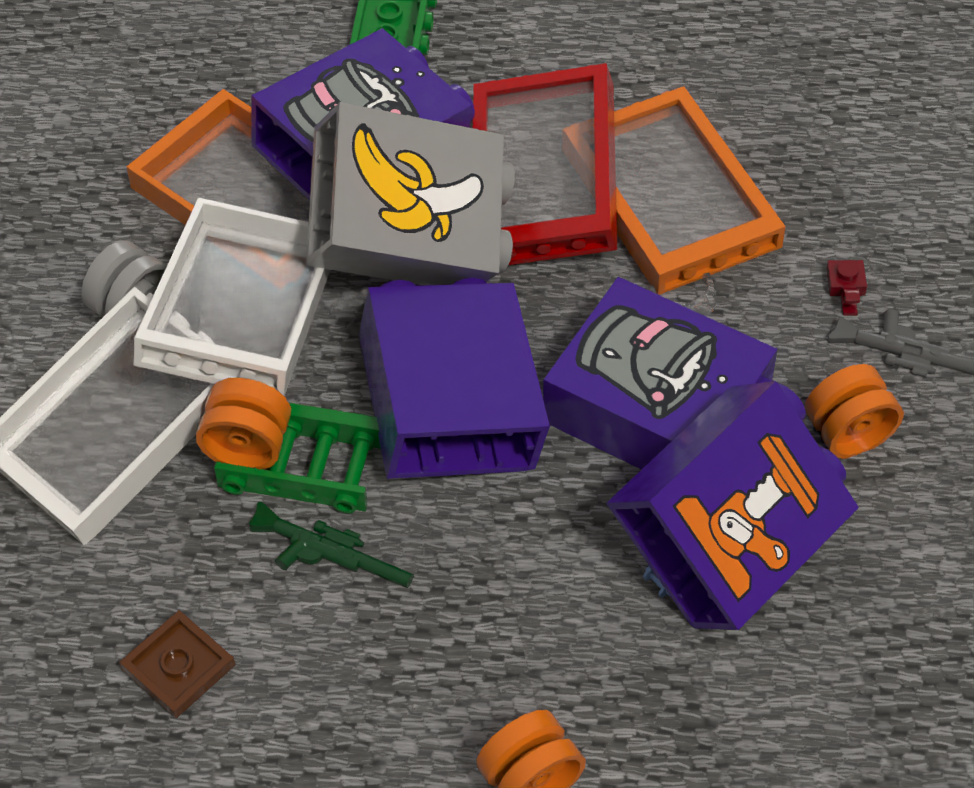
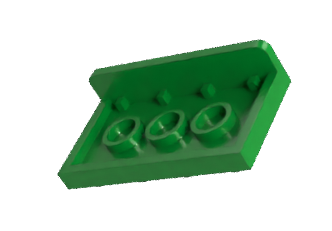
(402, 19)

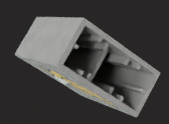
(407, 198)

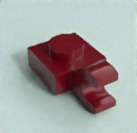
(849, 281)

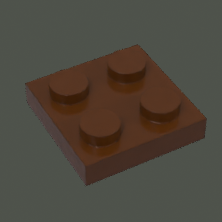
(177, 664)

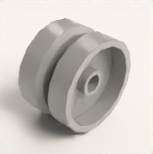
(116, 273)

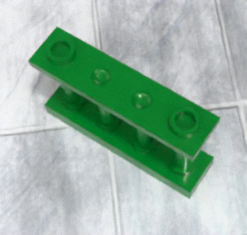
(328, 428)

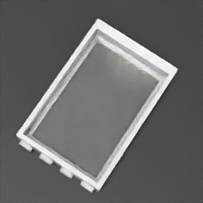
(232, 298)
(98, 425)

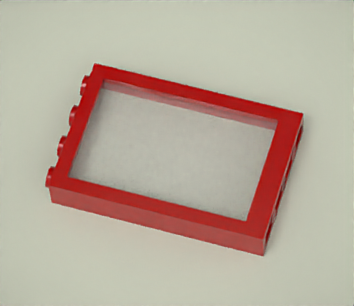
(562, 156)

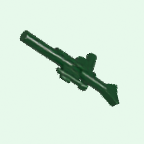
(334, 546)

